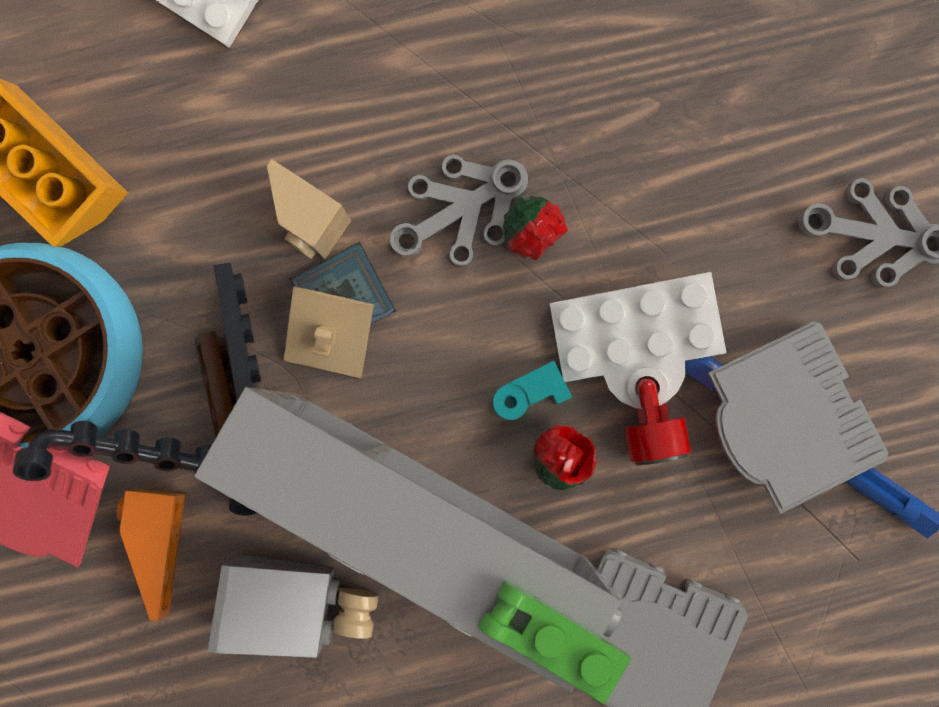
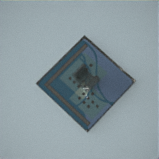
(348, 276)

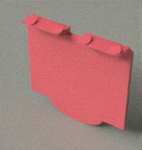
(50, 513)

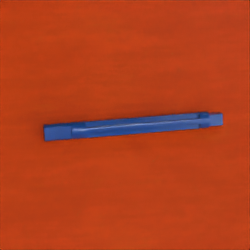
(870, 483)

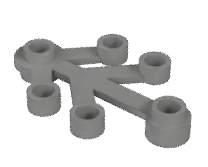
(464, 205)
(882, 233)

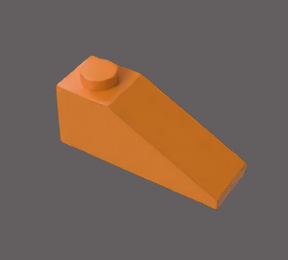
(151, 538)

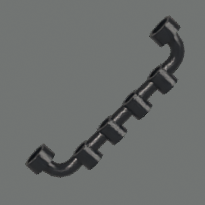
(82, 440)

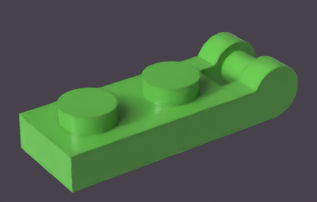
(556, 642)

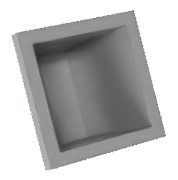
(272, 607)

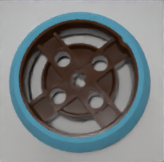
(94, 311)

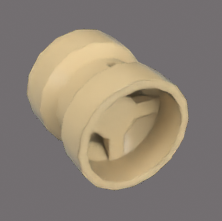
(354, 618)

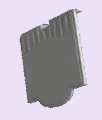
(792, 419)
(672, 635)

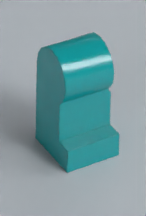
(515, 397)

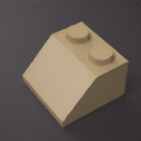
(306, 213)

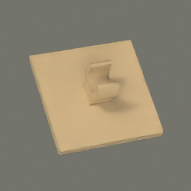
(328, 332)

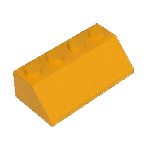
(48, 173)

